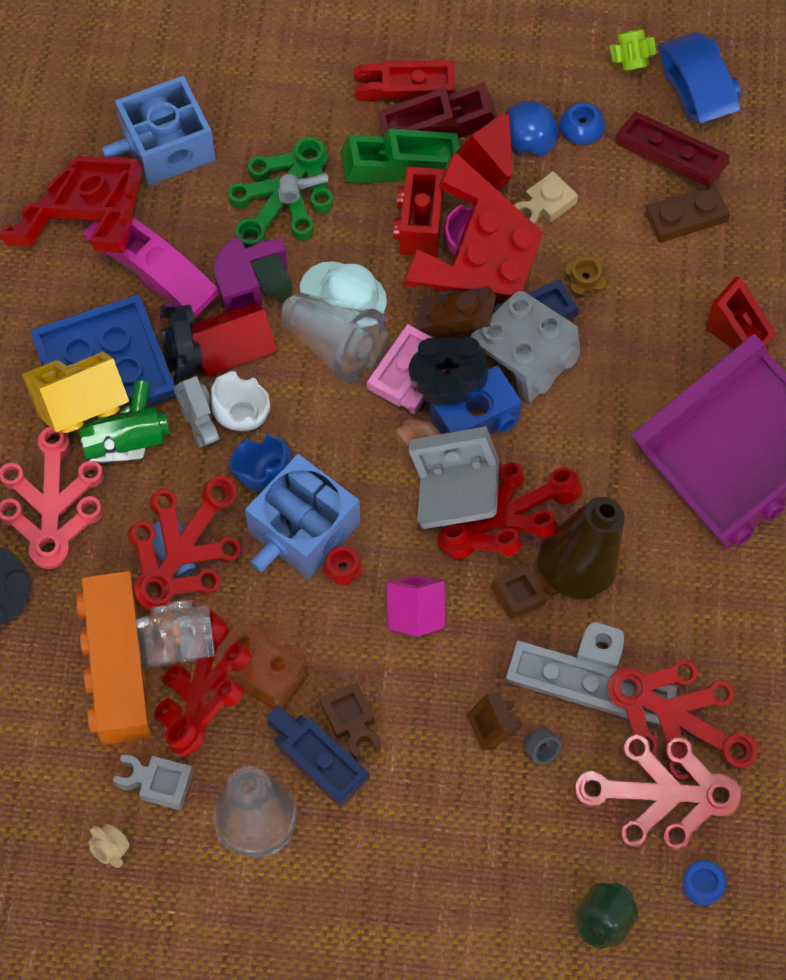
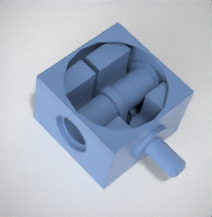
(163, 131)
(301, 517)

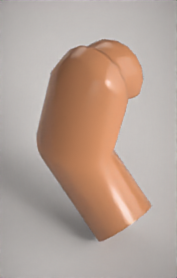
(415, 429)

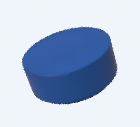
(704, 883)

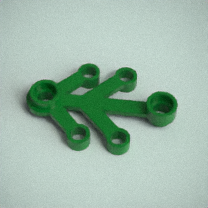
(262, 187)

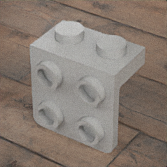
(530, 343)
(456, 477)

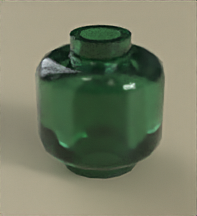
(606, 915)

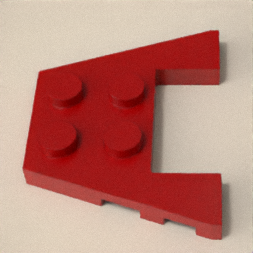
(85, 190)
(494, 246)

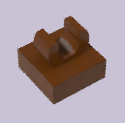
(492, 720)

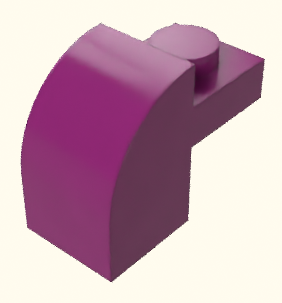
(235, 272)

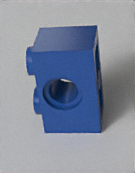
(496, 399)

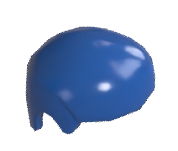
(532, 128)
(260, 462)

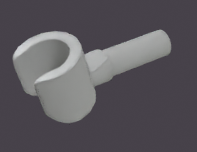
(290, 186)

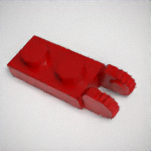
(403, 79)

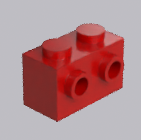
(421, 211)

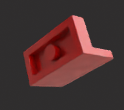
(233, 338)

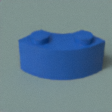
(700, 77)

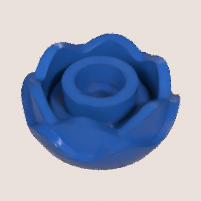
(579, 132)

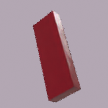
(672, 149)

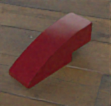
(442, 112)

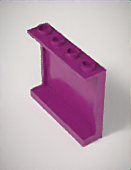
(726, 443)

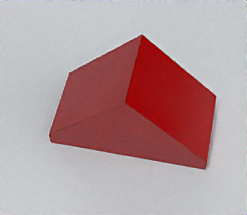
(490, 151)
(738, 316)

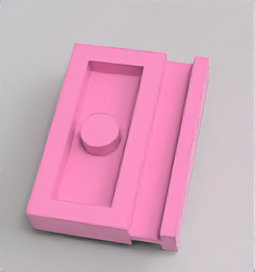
(392, 375)

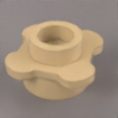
(108, 844)

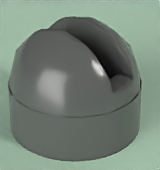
(548, 752)

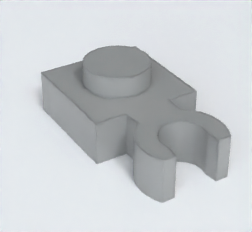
(195, 404)
(160, 783)

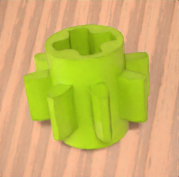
(633, 49)

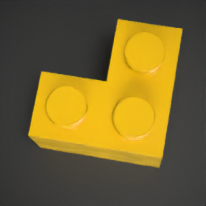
(76, 392)

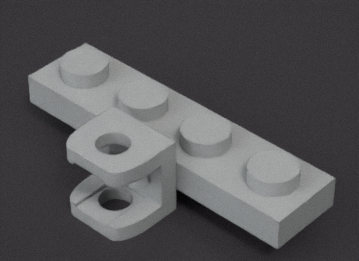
(580, 678)

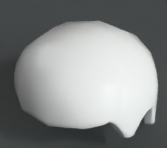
(239, 402)

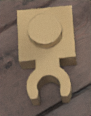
(547, 199)

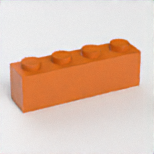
(115, 659)

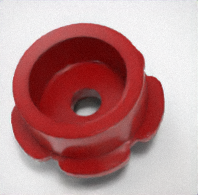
(345, 556)

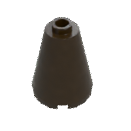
(584, 550)

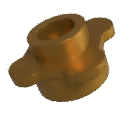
(585, 266)

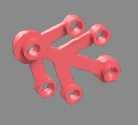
(51, 502)

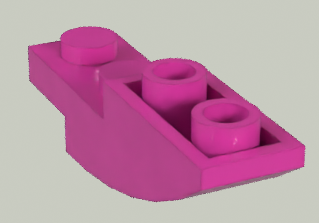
(162, 268)

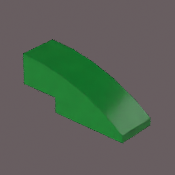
(387, 157)

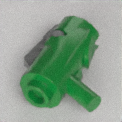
(126, 434)

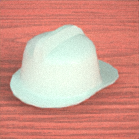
(344, 283)

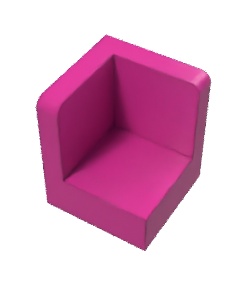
(416, 605)

